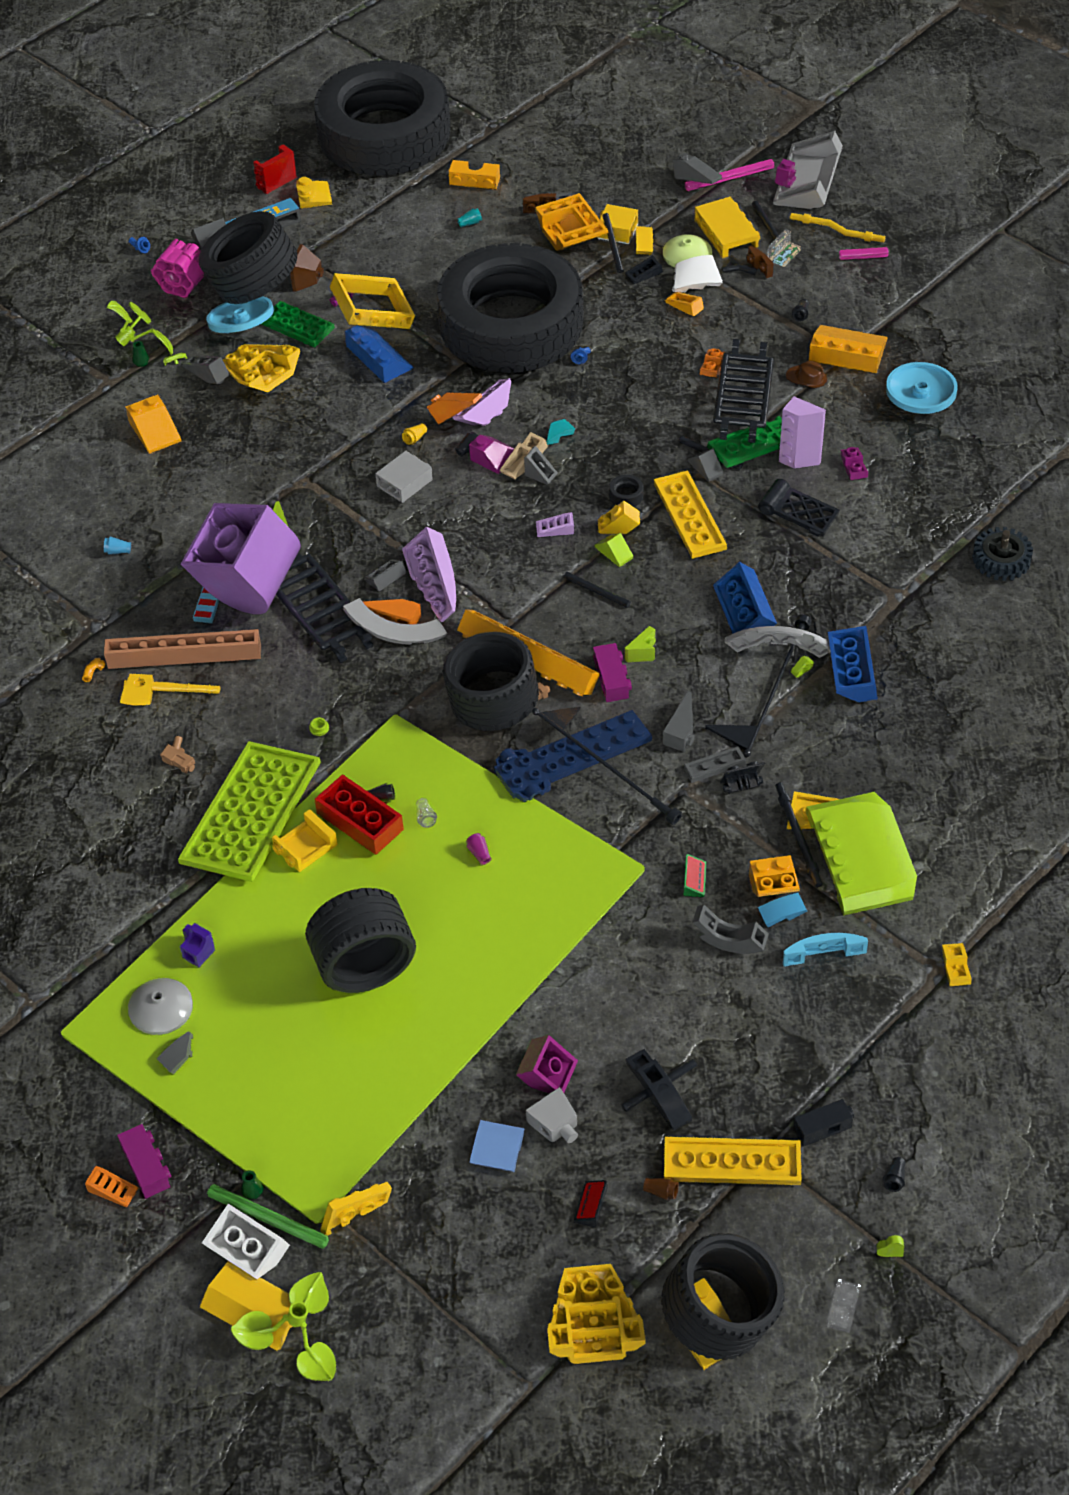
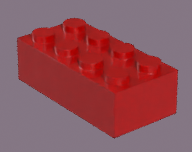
(359, 814)

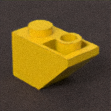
(619, 519)

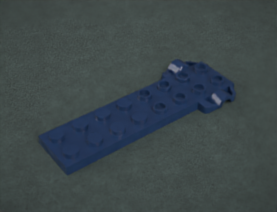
(533, 772)

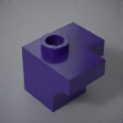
(197, 944)

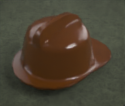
(807, 374)

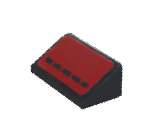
(591, 1203)

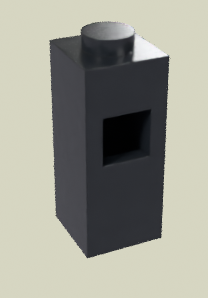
(823, 1122)

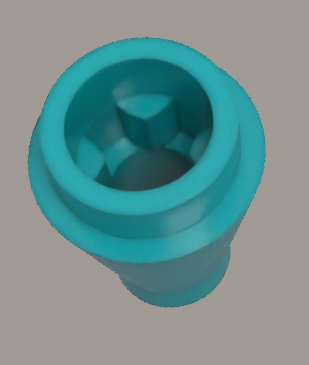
(471, 217)

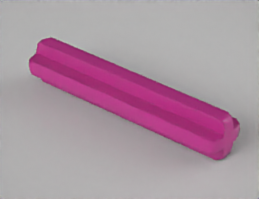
(863, 253)

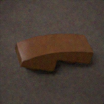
(533, 201)
(760, 261)

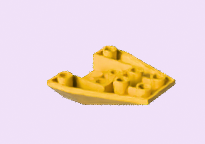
(262, 365)

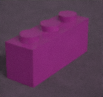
(612, 672)
(145, 1160)

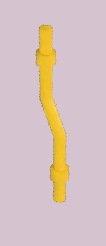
(867, 236)

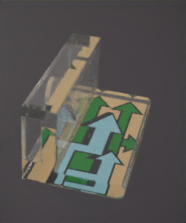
(782, 249)

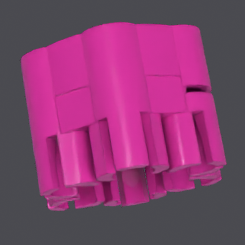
(178, 269)

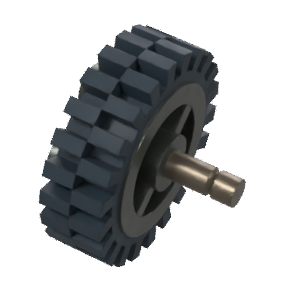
(1002, 553)

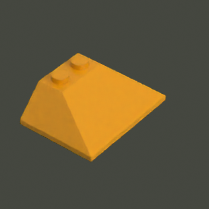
(569, 222)

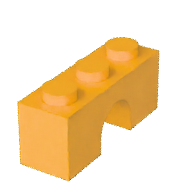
(486, 177)

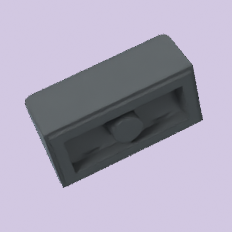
(386, 574)

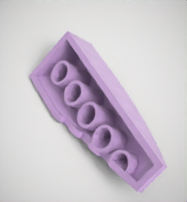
(432, 571)

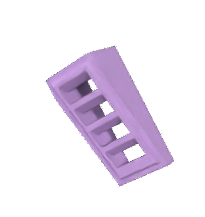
(565, 527)

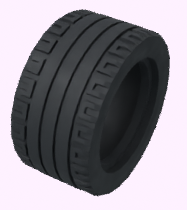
(248, 257)

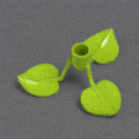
(127, 333)
(306, 1297)

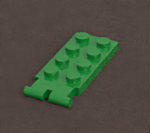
(738, 449)

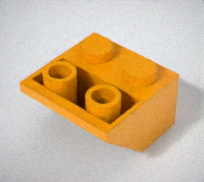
(773, 876)

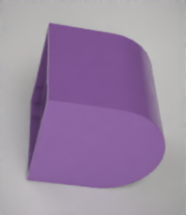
(242, 555)

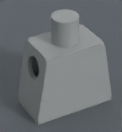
(553, 1117)

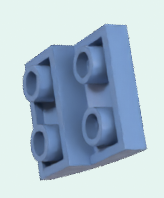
(497, 1146)

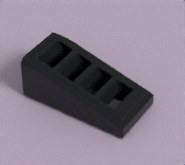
(652, 269)

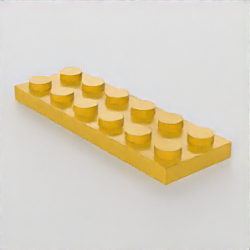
(690, 514)
(733, 1160)

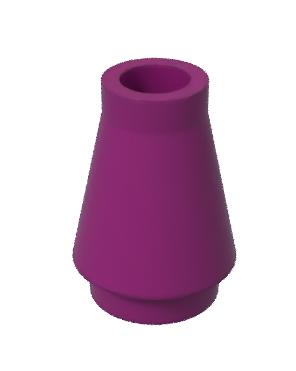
(478, 847)

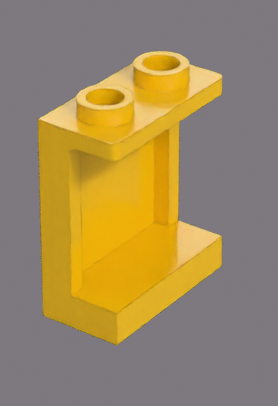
(305, 842)

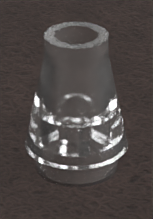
(425, 814)

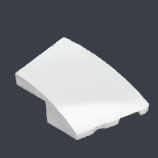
(696, 274)

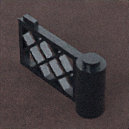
(780, 493)

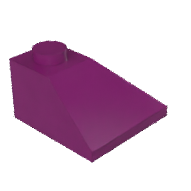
(489, 452)

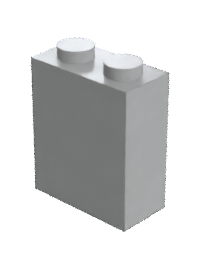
(404, 476)

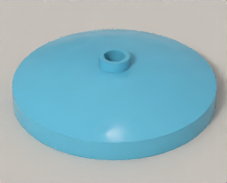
(239, 317)
(921, 387)

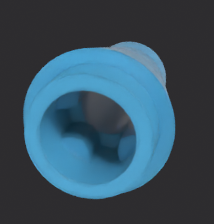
(116, 546)

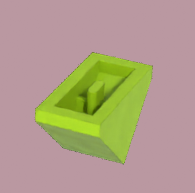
(615, 549)

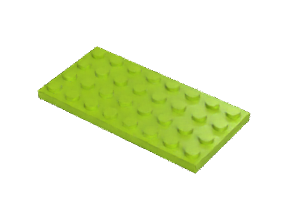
(249, 811)

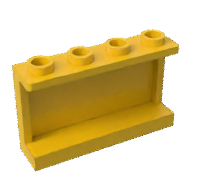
(725, 225)

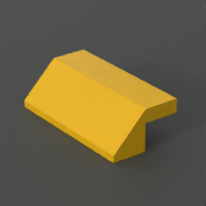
(238, 1293)

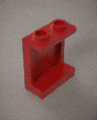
(275, 171)

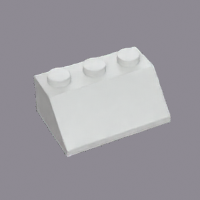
(245, 1242)

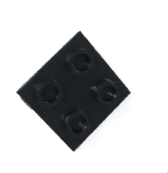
(735, 774)

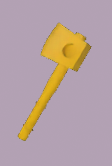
(140, 687)

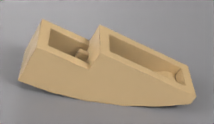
(514, 464)

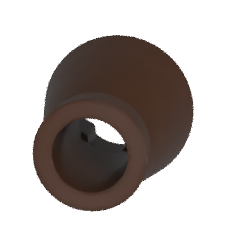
(662, 1187)

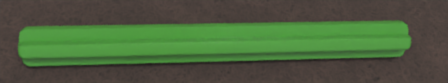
(268, 1216)

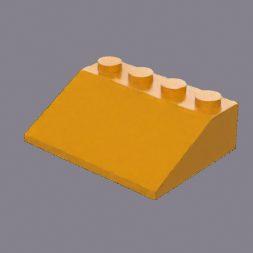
(847, 348)

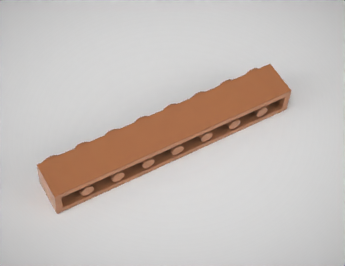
(182, 649)

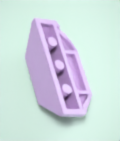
(488, 406)

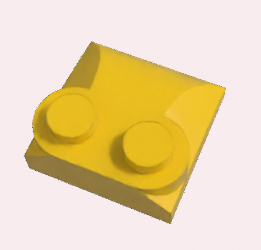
(313, 193)

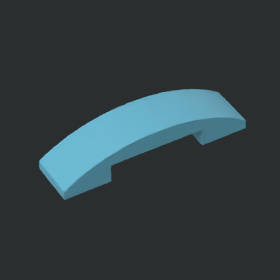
(822, 943)

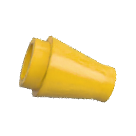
(413, 434)

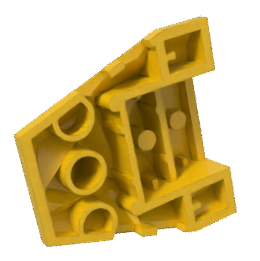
(593, 1317)

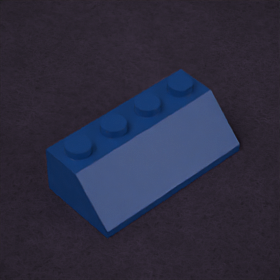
(376, 353)
(743, 599)
(852, 664)

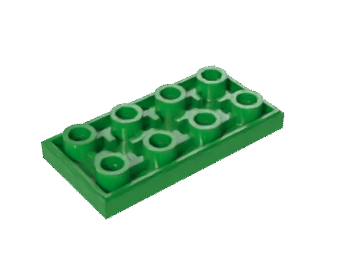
(298, 324)

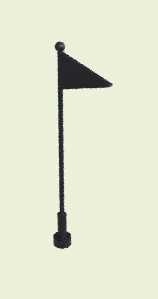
(560, 720)
(744, 734)

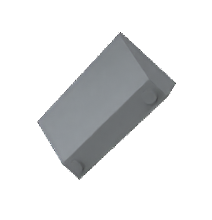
(815, 168)

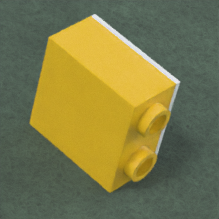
(623, 222)

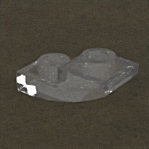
(843, 1306)

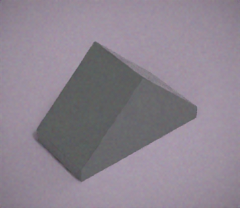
(707, 464)
(538, 467)

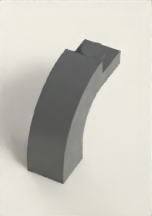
(729, 937)

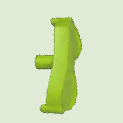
(177, 356)

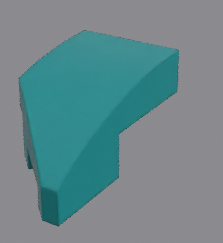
(558, 429)

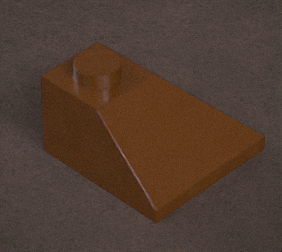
(306, 270)

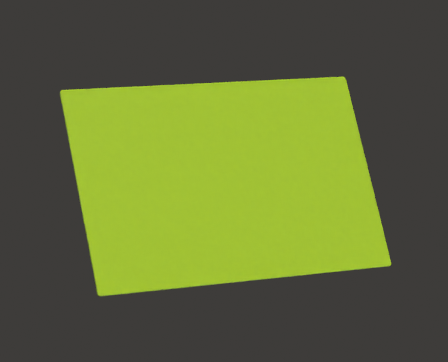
(326, 1079)

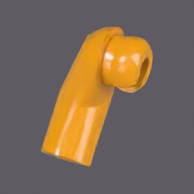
(90, 668)

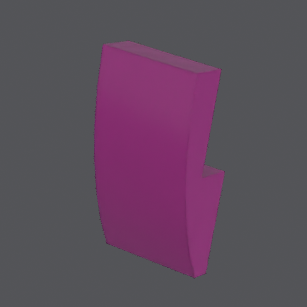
(854, 463)

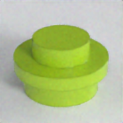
(319, 726)

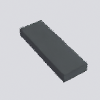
(714, 764)

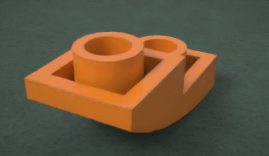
(712, 363)

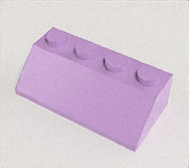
(801, 434)

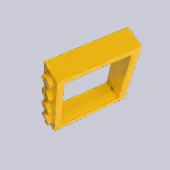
(372, 285)

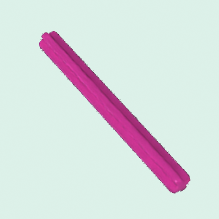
(734, 173)

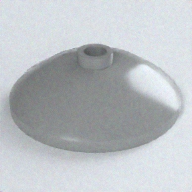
(162, 1014)

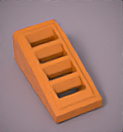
(99, 1178)

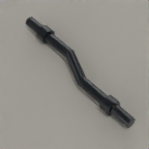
(811, 866)

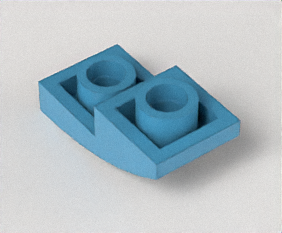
(782, 908)

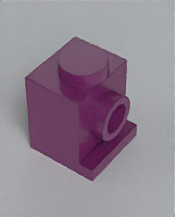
(785, 173)

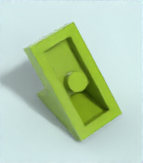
(641, 647)

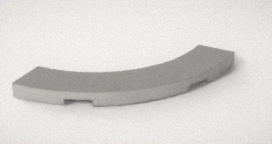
(392, 631)
(778, 635)

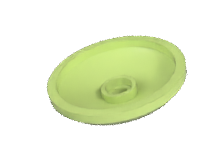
(685, 247)

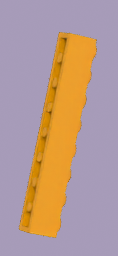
(545, 660)

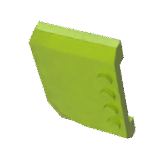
(863, 852)

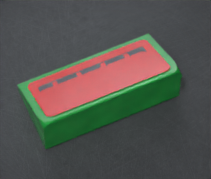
(694, 876)

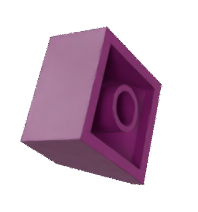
(546, 1065)

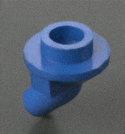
(141, 244)
(580, 355)

